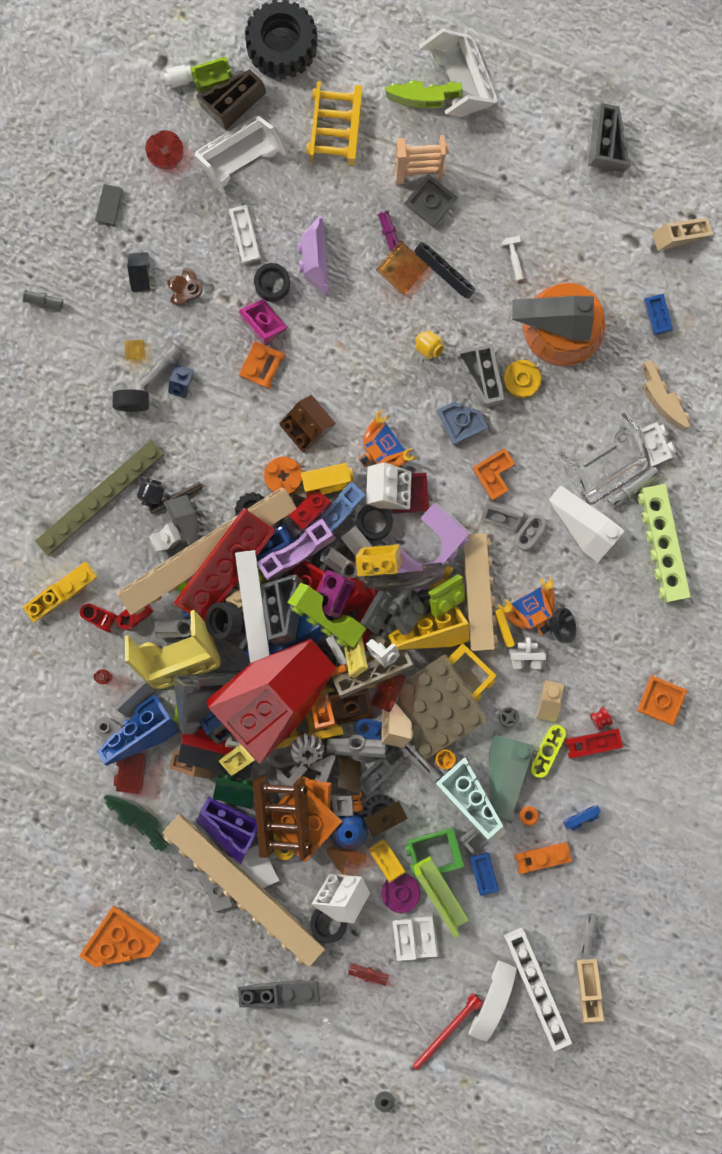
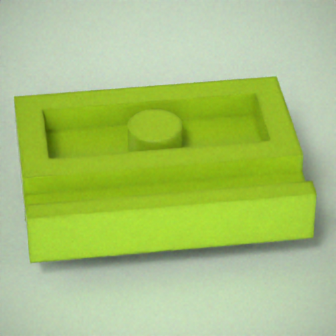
(447, 595)

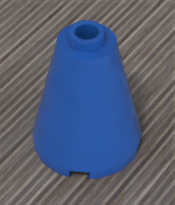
(358, 828)

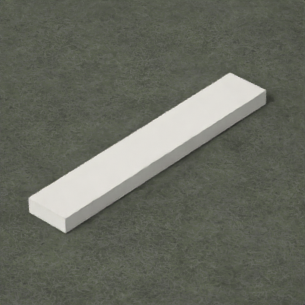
(252, 605)

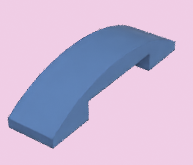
(342, 506)

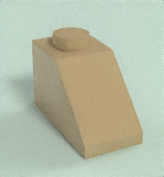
(396, 727)

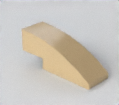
(589, 991)

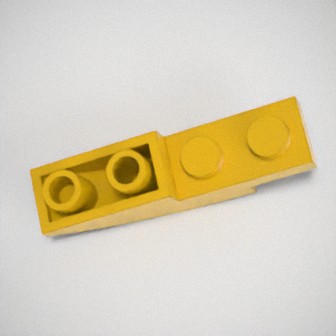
(60, 593)

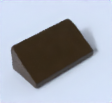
(349, 776)

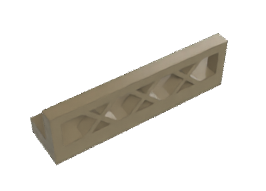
(374, 674)

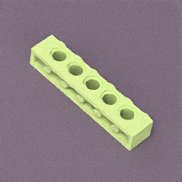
(668, 533)

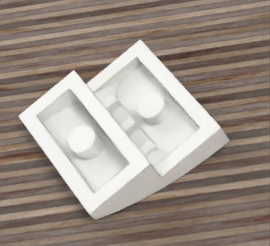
(258, 868)
(415, 938)

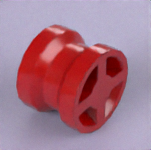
(601, 718)

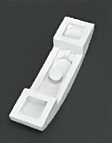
(495, 1001)

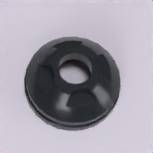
(563, 625)

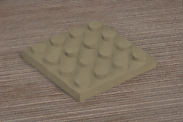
(438, 707)

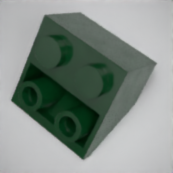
(234, 791)

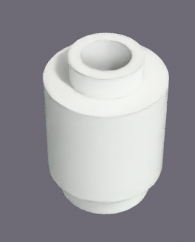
(178, 76)

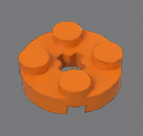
(274, 469)

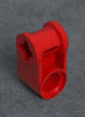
(99, 618)
(135, 619)

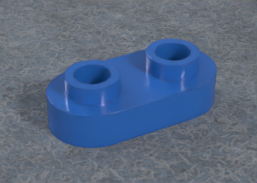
(374, 729)
(590, 814)

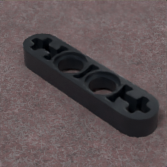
(444, 270)

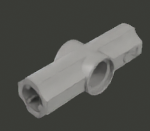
(339, 563)
(170, 629)
(365, 748)

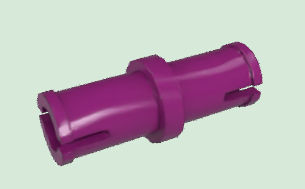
(389, 230)

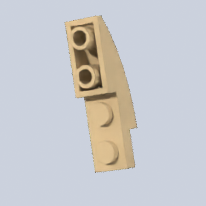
(666, 404)

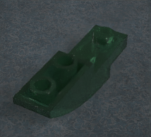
(132, 813)

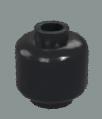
(150, 492)

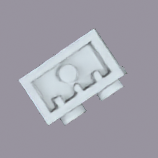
(658, 444)

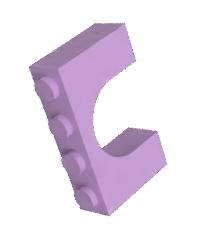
(451, 535)

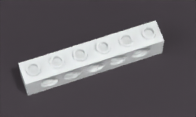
(537, 989)

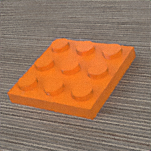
(320, 819)

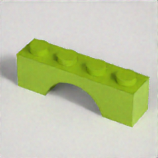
(309, 602)

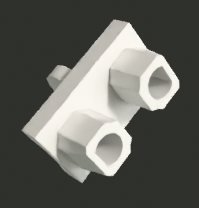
(527, 651)

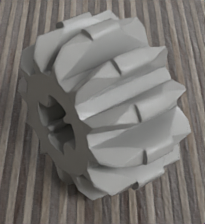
(307, 749)

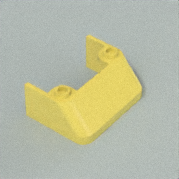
(186, 657)

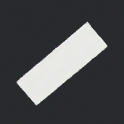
(244, 234)

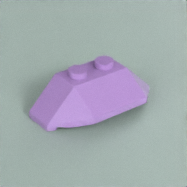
(314, 256)

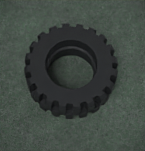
(281, 16)

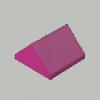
(262, 321)

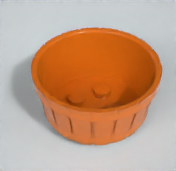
(557, 349)

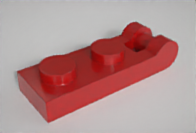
(594, 743)

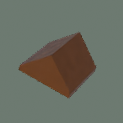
(352, 707)

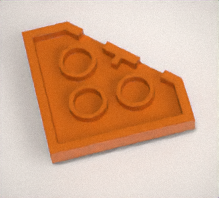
(119, 940)

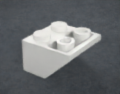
(388, 487)
(342, 897)

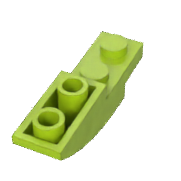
(415, 95)

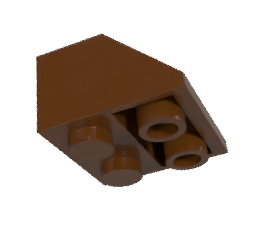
(307, 423)

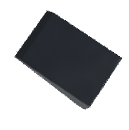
(139, 271)

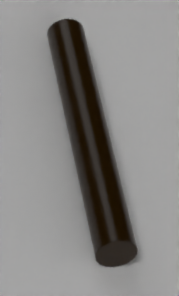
(188, 491)

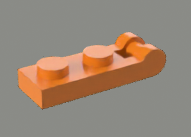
(543, 857)

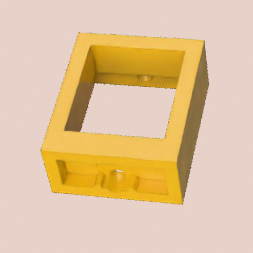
(327, 479)
(385, 558)
(488, 682)

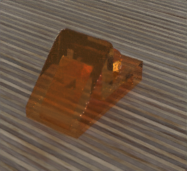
(339, 856)

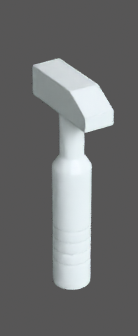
(514, 256)

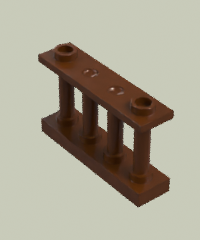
(266, 825)

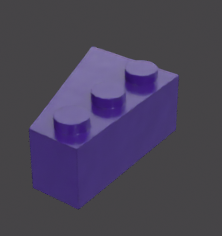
(228, 827)

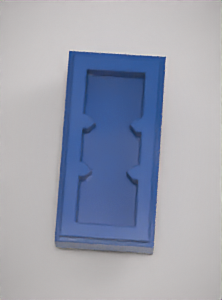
(658, 314)
(484, 873)

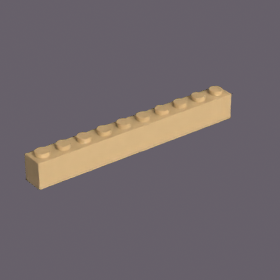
(186, 563)
(243, 889)

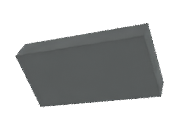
(109, 204)

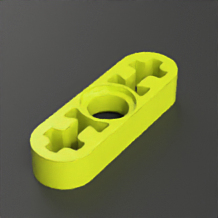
(545, 766)

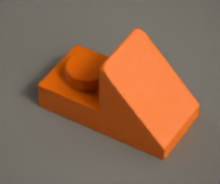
(322, 712)

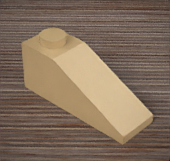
(681, 233)

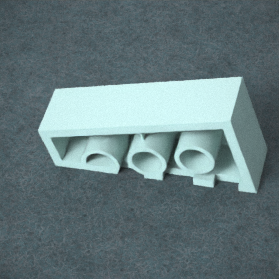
(469, 798)

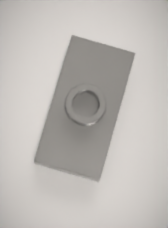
(217, 898)

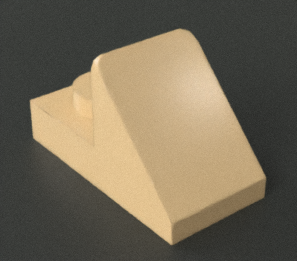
(550, 701)

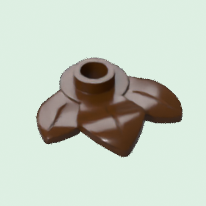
(181, 286)

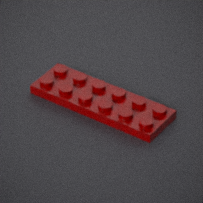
(219, 570)

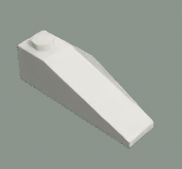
(587, 525)

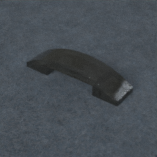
(406, 581)

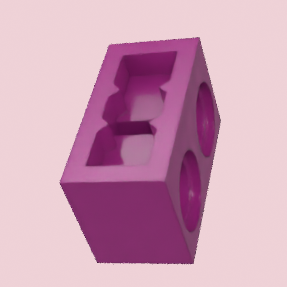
(335, 595)

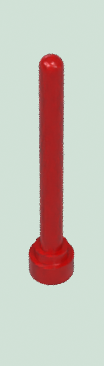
(473, 1003)

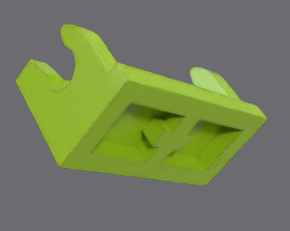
(211, 74)

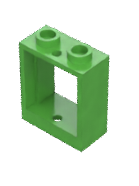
(458, 862)

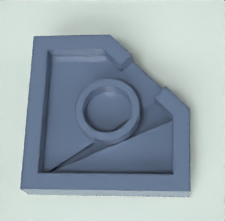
(461, 421)

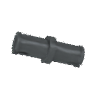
(43, 300)

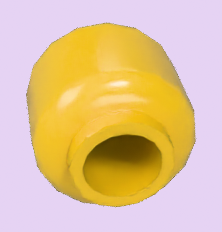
(429, 344)

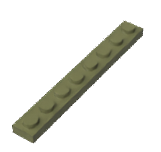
(99, 497)

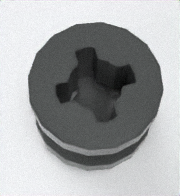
(511, 718)

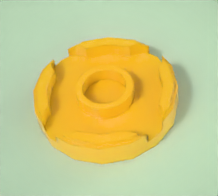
(522, 379)

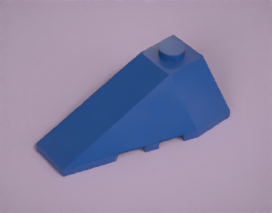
(145, 729)

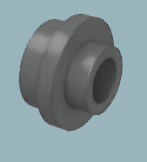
(384, 1095)

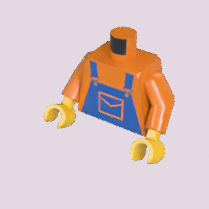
(383, 445)
(532, 608)

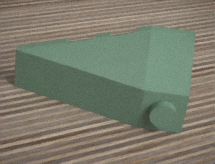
(507, 772)

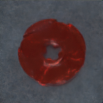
(160, 140)

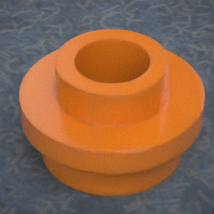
(535, 815)

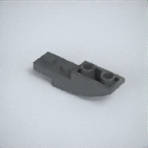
(278, 993)

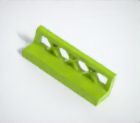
(440, 895)

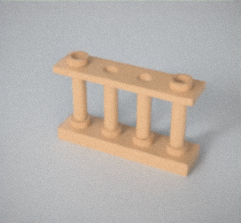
(420, 159)

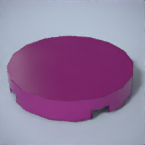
(401, 894)

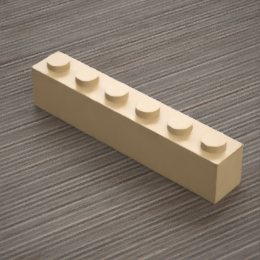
(478, 593)

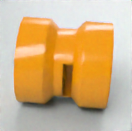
(446, 761)

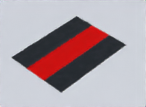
(203, 752)

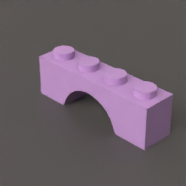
(284, 560)

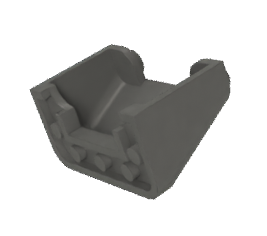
(192, 694)

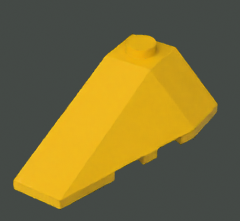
(434, 632)

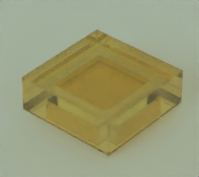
(134, 350)

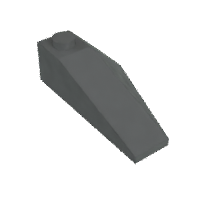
(563, 315)

